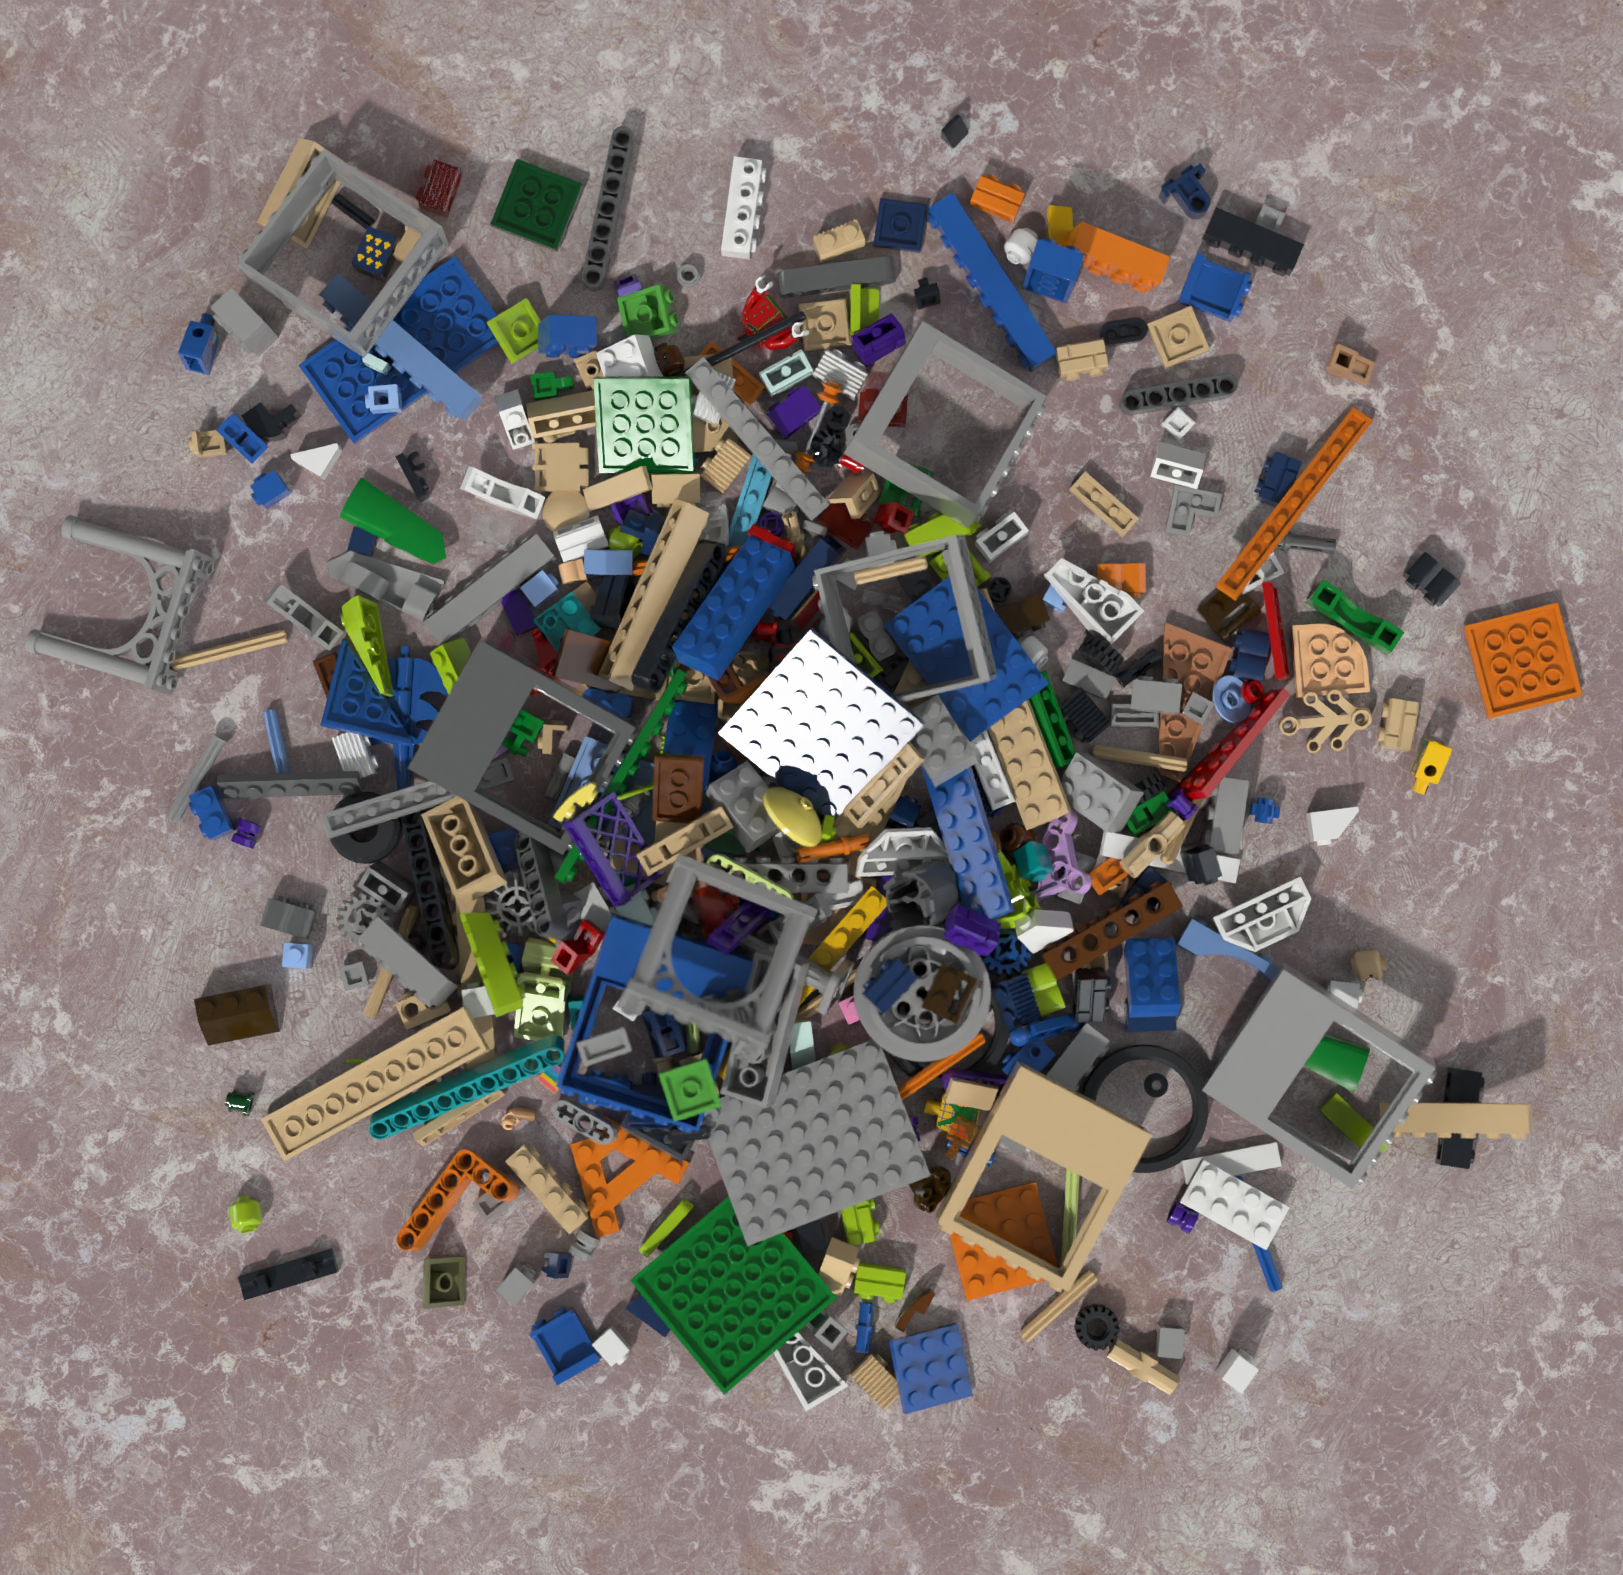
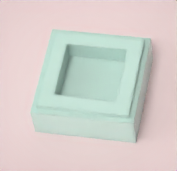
(376, 364)

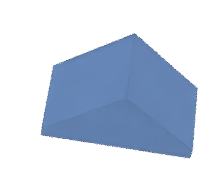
(608, 562)

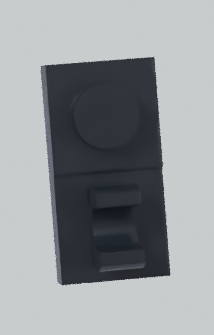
(418, 485)

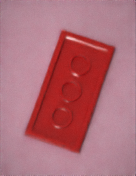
(1276, 631)

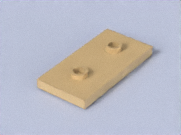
(705, 434)

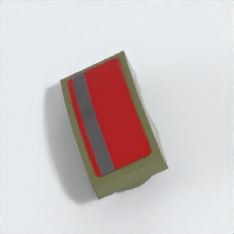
(808, 615)

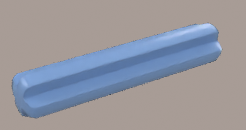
(276, 741)

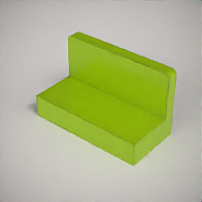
(863, 308)

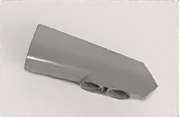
(392, 584)

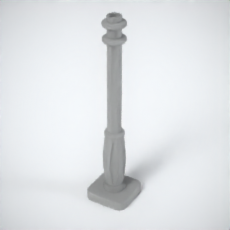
(828, 983)

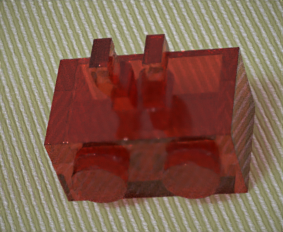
(712, 908)

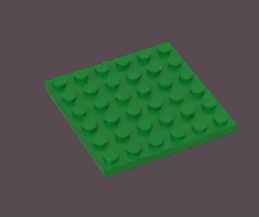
(730, 1298)

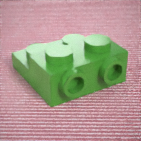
(649, 312)

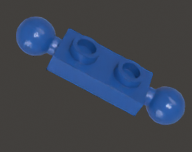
(1042, 1030)

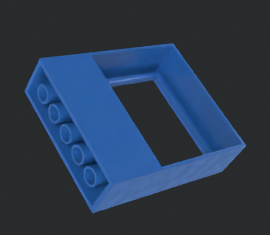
(697, 967)

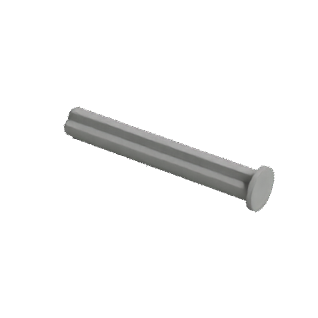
(196, 777)

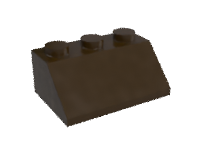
(237, 1014)

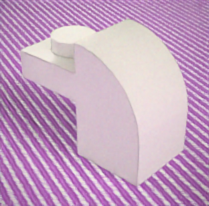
(1268, 572)

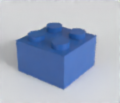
(567, 335)

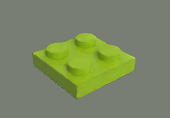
(516, 330)

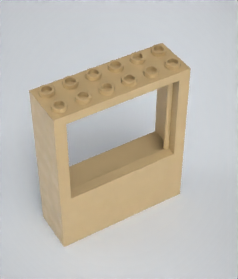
(1068, 1132)

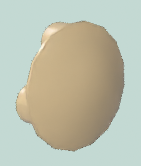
(564, 509)
(750, 666)

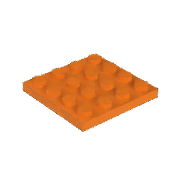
(1522, 660)
(1013, 1216)

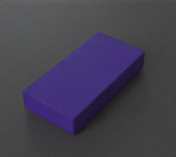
(518, 611)

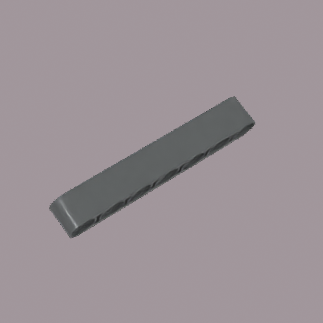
(606, 197)

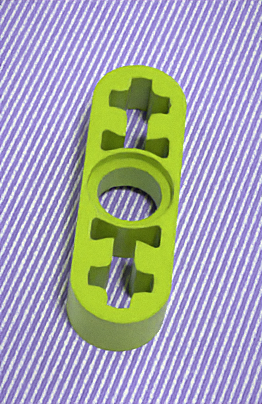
(665, 1228)

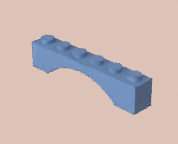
(1201, 941)

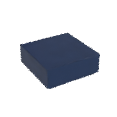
(362, 542)

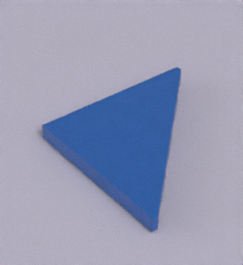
(357, 705)

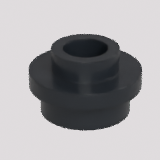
(1148, 1085)

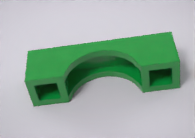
(1367, 627)

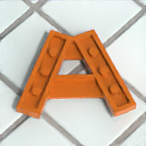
(604, 1196)

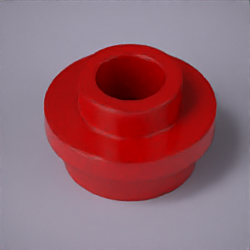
(1252, 691)

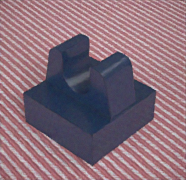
(558, 1265)

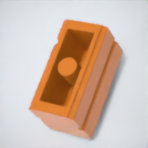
(997, 198)

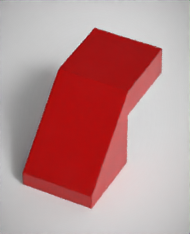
(575, 952)

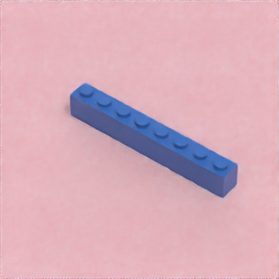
(991, 282)

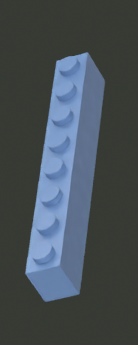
(405, 352)

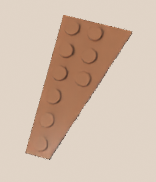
(1197, 667)

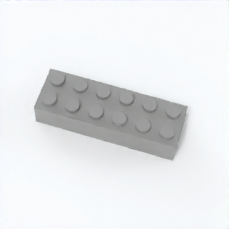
(760, 1080)

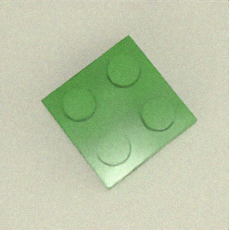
(690, 1089)

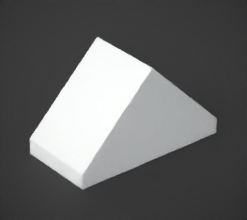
(318, 460)

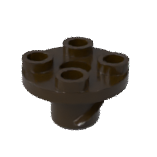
(932, 1189)

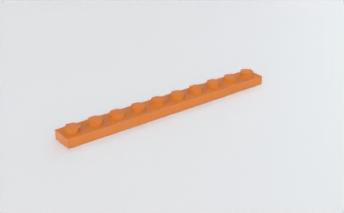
(1294, 504)

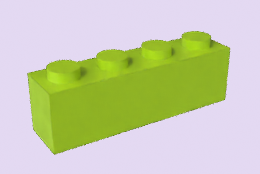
(492, 962)

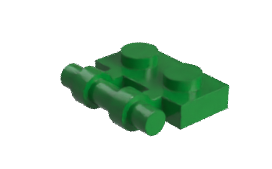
(527, 728)

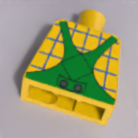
(1431, 754)
(948, 1112)

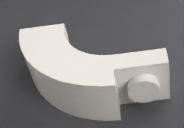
(502, 493)

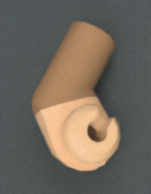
(515, 1115)

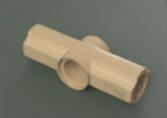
(1142, 855)
(1143, 1366)

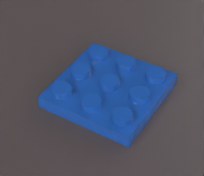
(930, 1368)

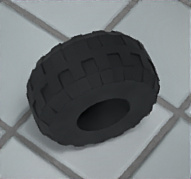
(374, 850)

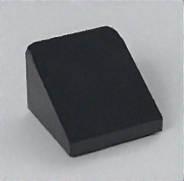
(954, 131)

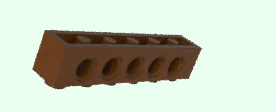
(1167, 904)

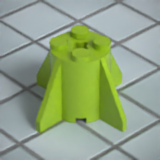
(1019, 894)

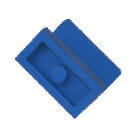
(1214, 289)
(565, 1344)

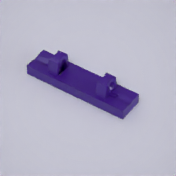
(738, 926)

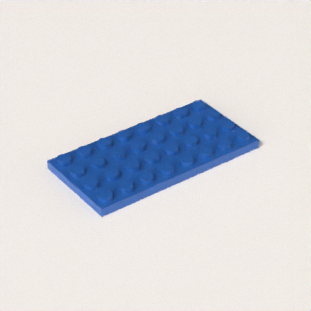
(442, 314)

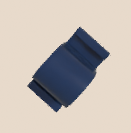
(1186, 190)

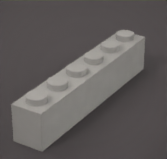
(487, 592)
(1071, 1065)

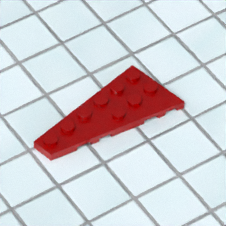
(1223, 755)

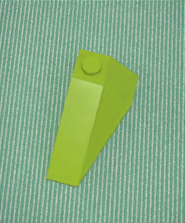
(364, 628)

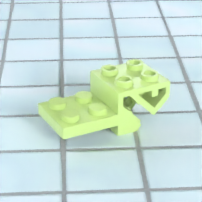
(545, 993)

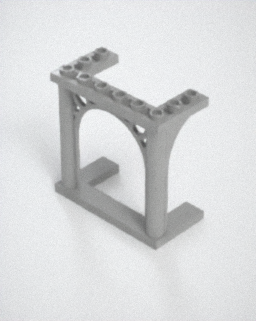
(641, 990)

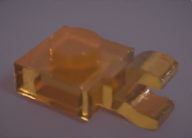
(961, 1135)

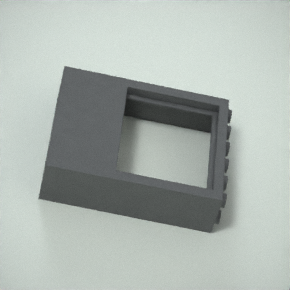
(480, 716)

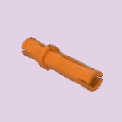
(842, 846)

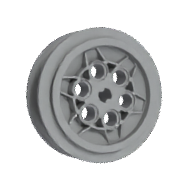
(904, 1033)

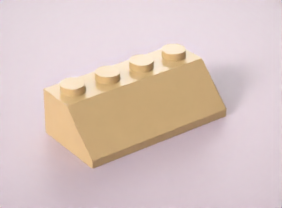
(298, 164)

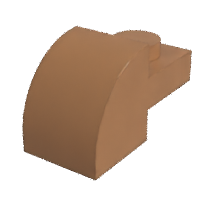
(1348, 364)

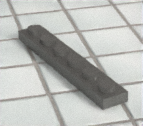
(290, 784)

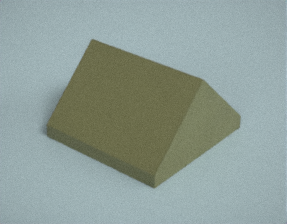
(443, 1281)

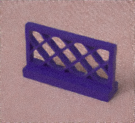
(595, 856)

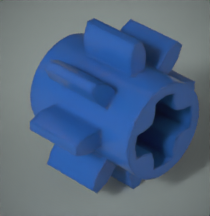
(1264, 810)

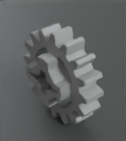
(353, 921)

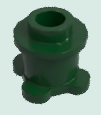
(239, 1102)

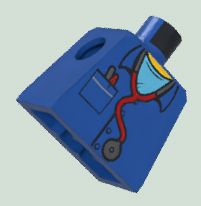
(199, 345)

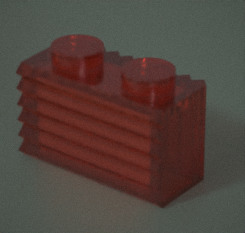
(439, 188)
(840, 524)

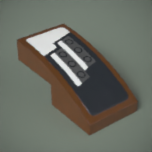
(919, 1304)

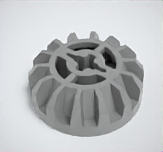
(497, 903)

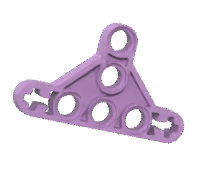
(1061, 855)

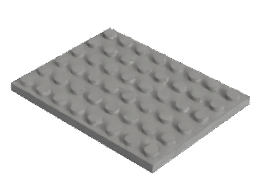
(821, 1145)

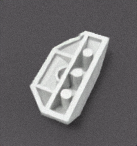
(901, 850)
(1266, 917)

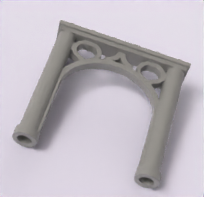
(157, 675)

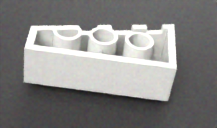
(807, 1372)

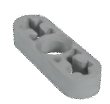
(574, 1122)

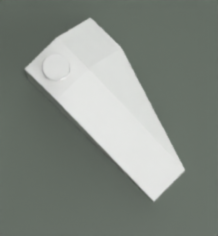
(1096, 604)

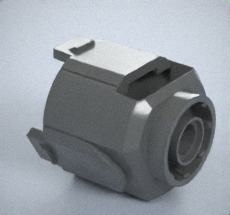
(928, 885)

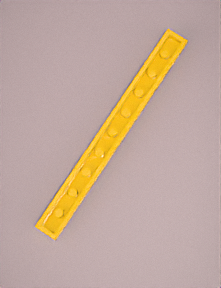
(838, 942)

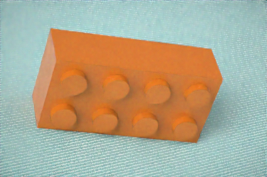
(1118, 257)

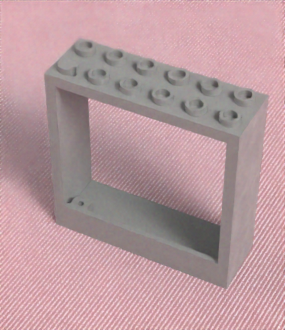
(293, 212)
(864, 445)
(966, 597)

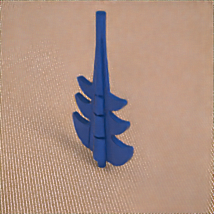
(410, 680)

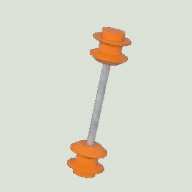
(829, 396)

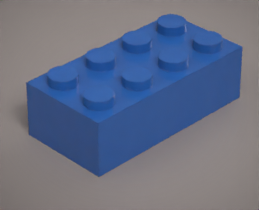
(1053, 270)

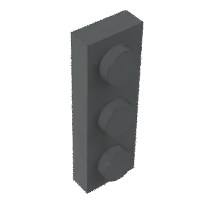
(659, 1139)

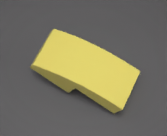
(581, 795)

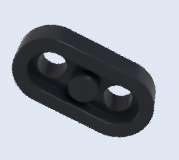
(1122, 331)

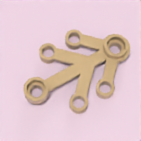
(1329, 720)

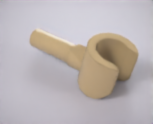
(554, 438)

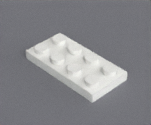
(1234, 1204)

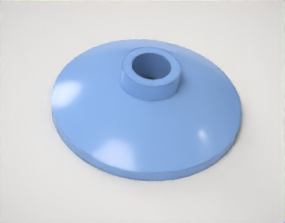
(1229, 699)

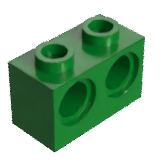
(1148, 814)

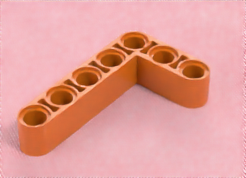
(451, 1195)

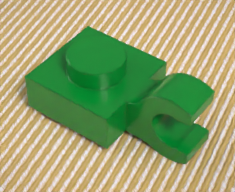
(547, 385)

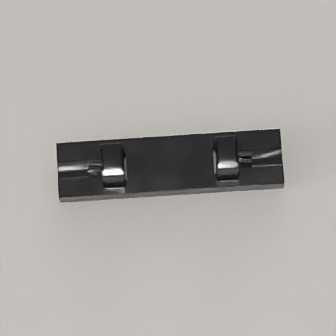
(288, 1274)

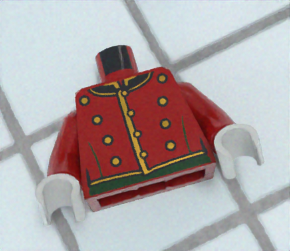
(762, 312)

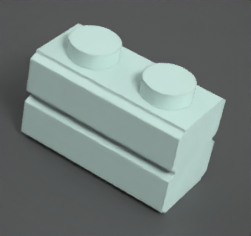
(786, 373)

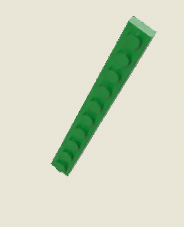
(629, 766)

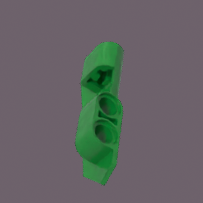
(392, 522)
(1339, 1060)

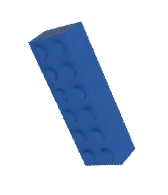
(733, 607)

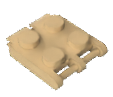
(560, 467)

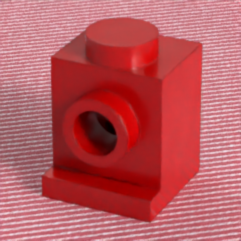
(893, 517)

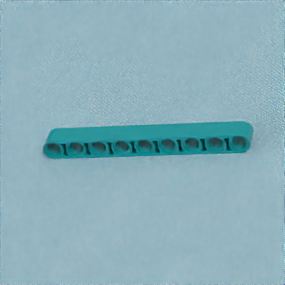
(474, 1078)

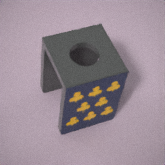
(375, 254)

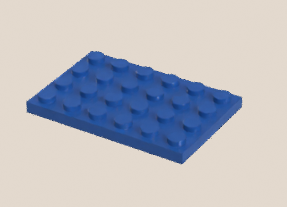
(935, 645)

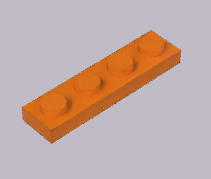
(1109, 872)

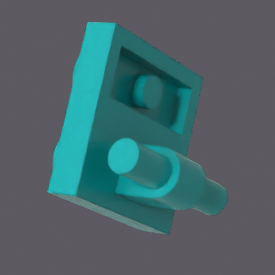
(566, 614)

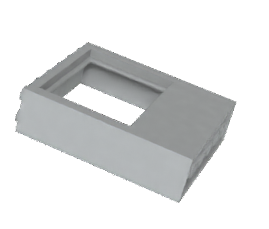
(1275, 1047)

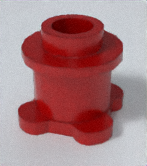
(851, 464)
(765, 631)

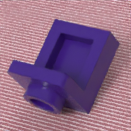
(637, 503)

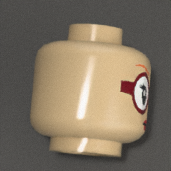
(1368, 965)

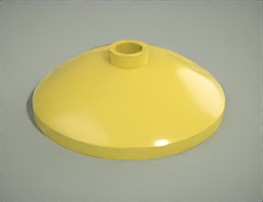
(793, 815)

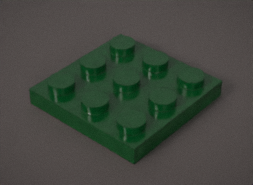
(536, 205)

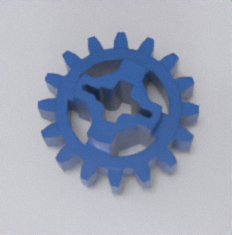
(1008, 957)

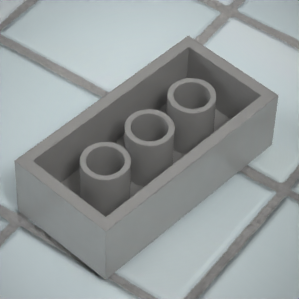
(402, 958)

